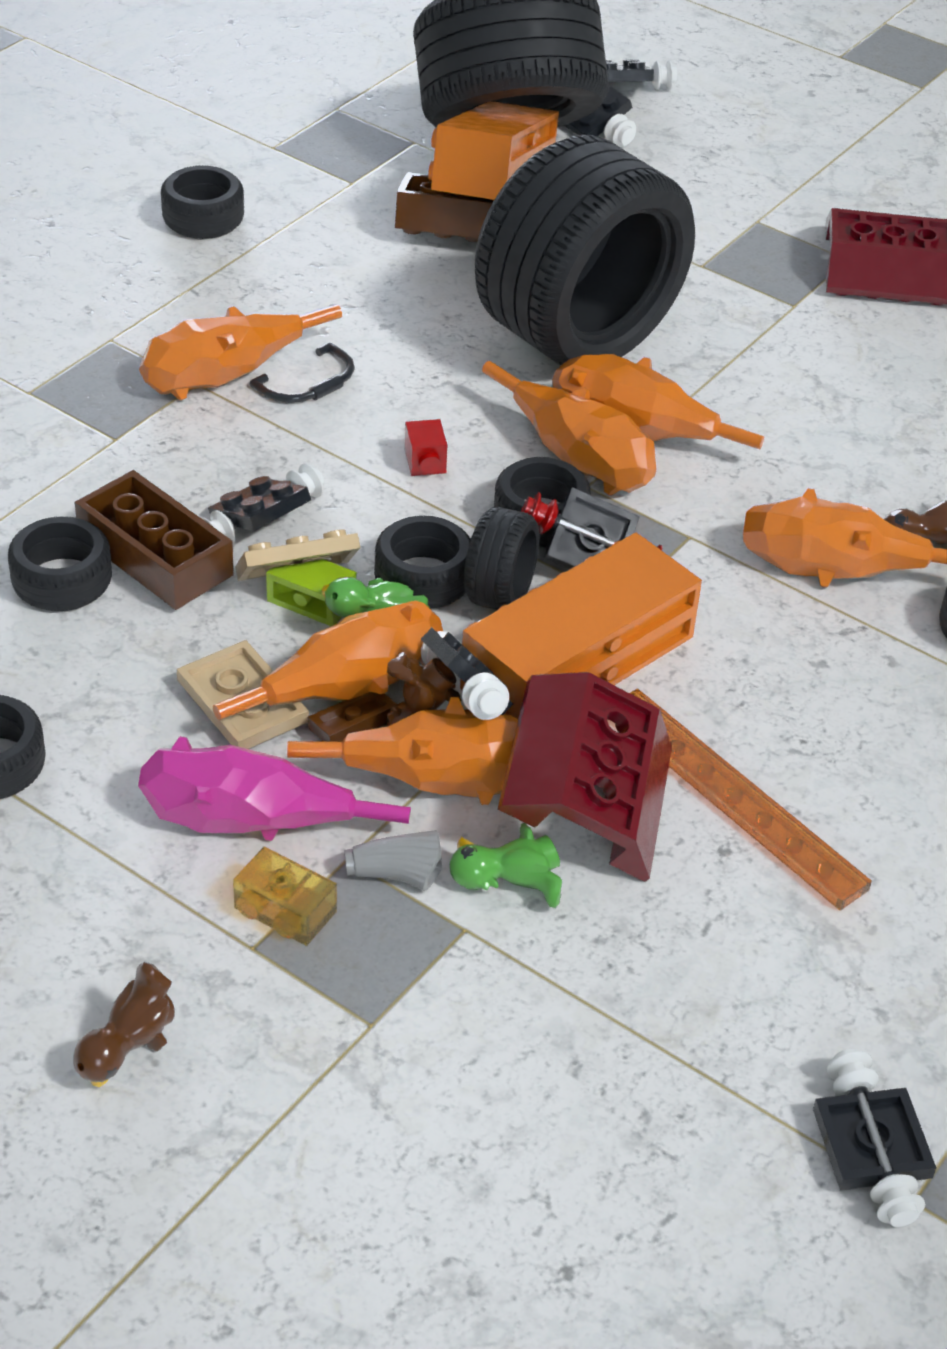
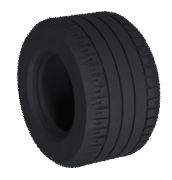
(510, 54)
(584, 249)

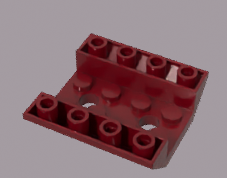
(887, 256)
(569, 747)

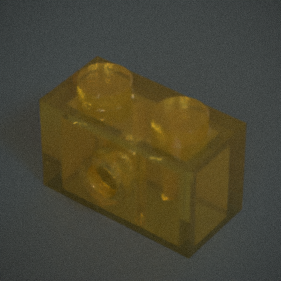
(285, 896)

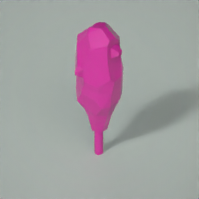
(247, 792)

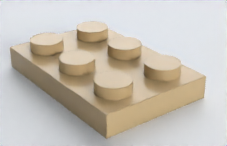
(335, 548)
(229, 675)

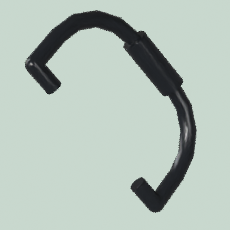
(317, 391)

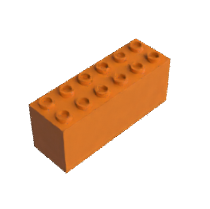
(487, 146)
(595, 618)

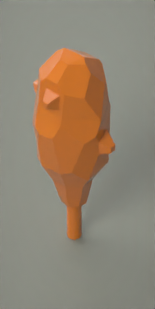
(221, 348)
(648, 397)
(584, 432)
(833, 540)
(343, 659)
(429, 750)

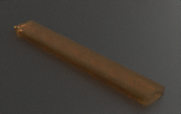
(762, 816)

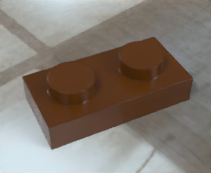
(351, 716)

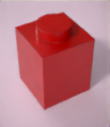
(425, 447)

